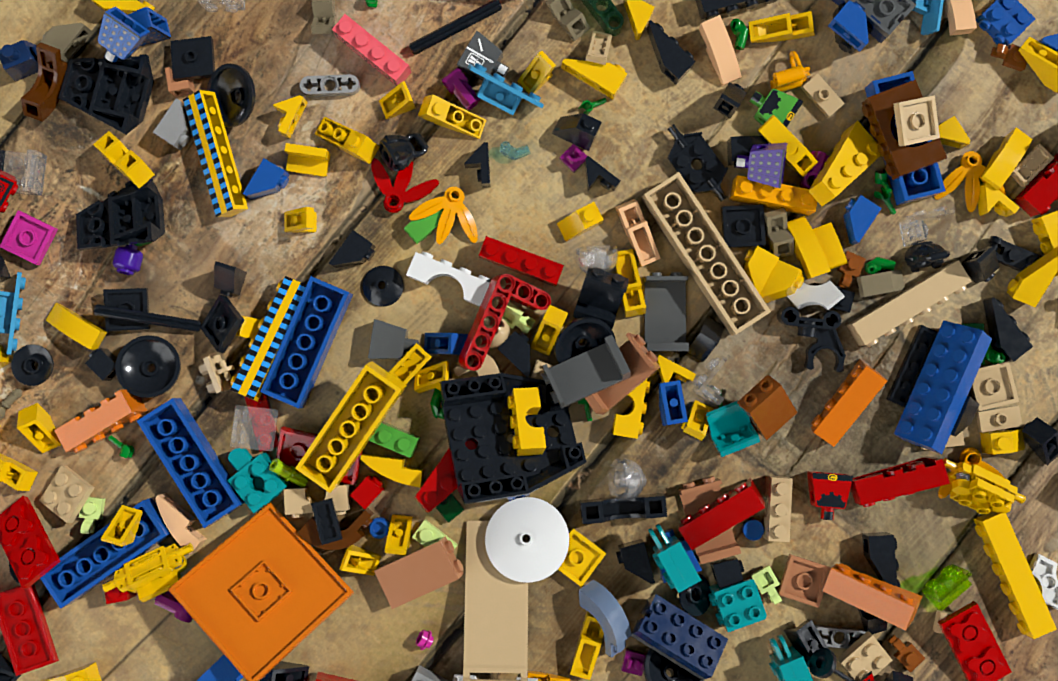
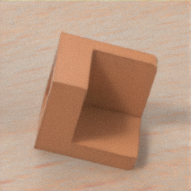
(178, 88)

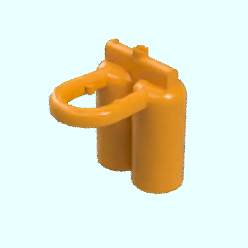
(791, 77)

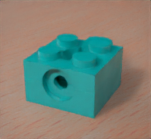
(254, 480)
(674, 560)
(788, 663)

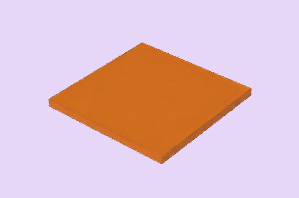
(261, 593)

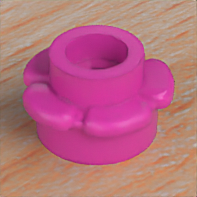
(424, 639)

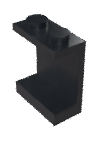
(601, 295)

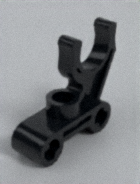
(824, 333)

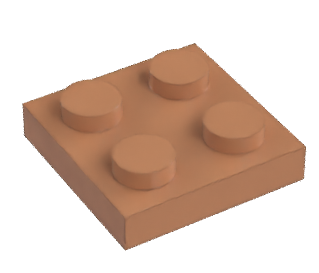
(803, 580)

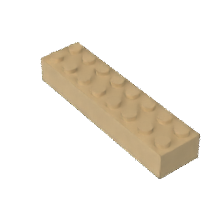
(705, 254)

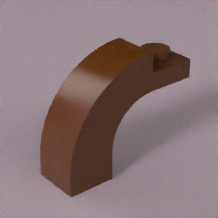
(44, 94)
(350, 534)

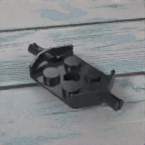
(694, 147)

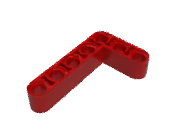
(495, 315)

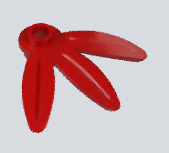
(398, 192)

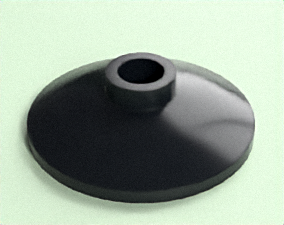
(392, 290)
(23, 365)
(695, 598)

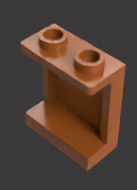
(767, 406)

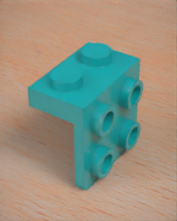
(731, 429)
(737, 605)

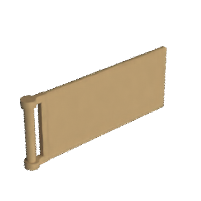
(493, 613)

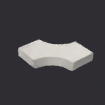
(824, 295)
(1045, 575)

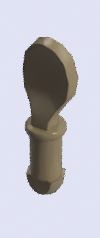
(16, 393)

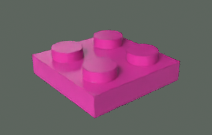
(28, 237)

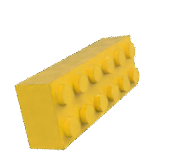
(350, 426)

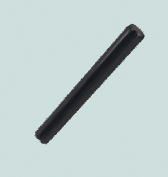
(455, 26)
(147, 318)

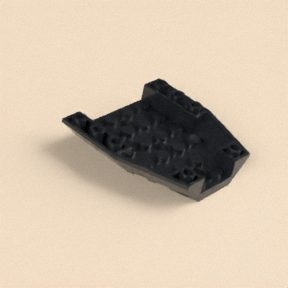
(480, 412)

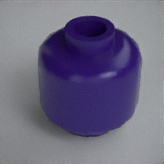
(127, 259)

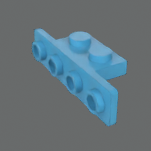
(931, 14)
(500, 93)
(9, 305)

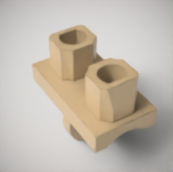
(218, 373)

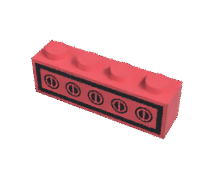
(371, 50)

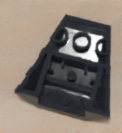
(110, 90)
(122, 219)

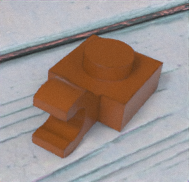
(1011, 56)
(851, 269)
(906, 654)

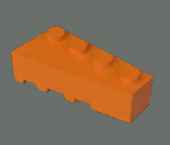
(848, 403)
(100, 421)
(873, 595)

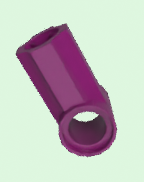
(458, 85)
(821, 157)
(169, 602)

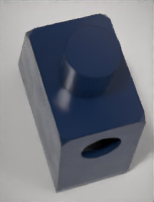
(19, 59)

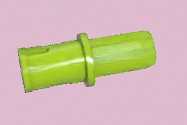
(288, 473)

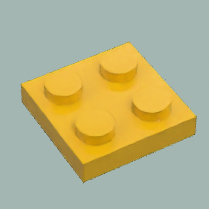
(581, 558)

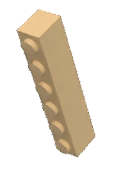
(909, 303)

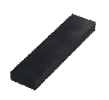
(912, 366)

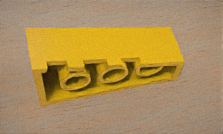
(848, 160)

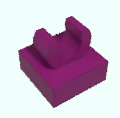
(573, 158)
(633, 662)

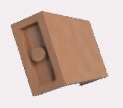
(641, 364)
(694, 497)
(419, 572)

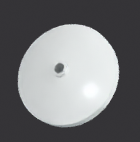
(547, 543)

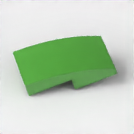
(422, 228)

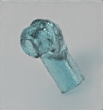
(512, 152)

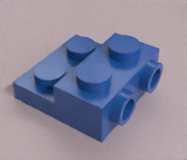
(1005, 20)

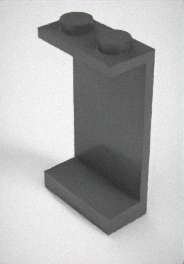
(665, 312)
(586, 373)

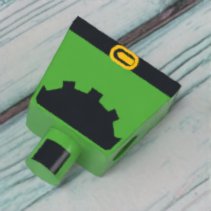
(777, 104)

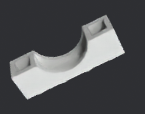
(425, 269)

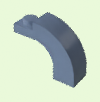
(608, 613)

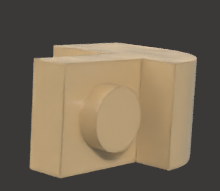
(488, 367)

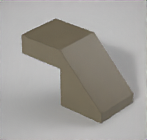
(323, 16)
(568, 17)
(778, 235)
(881, 283)

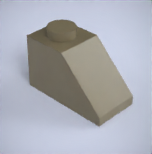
(67, 38)

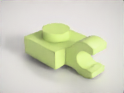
(514, 317)
(91, 511)
(766, 582)

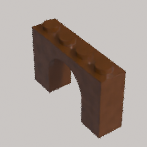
(899, 159)

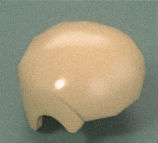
(501, 334)

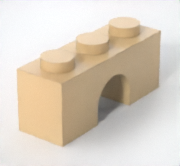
(298, 500)
(778, 519)

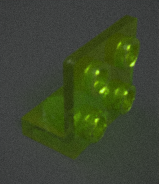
(947, 586)

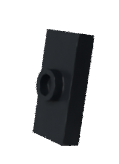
(326, 521)

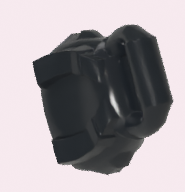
(399, 152)
(925, 255)

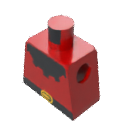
(829, 491)

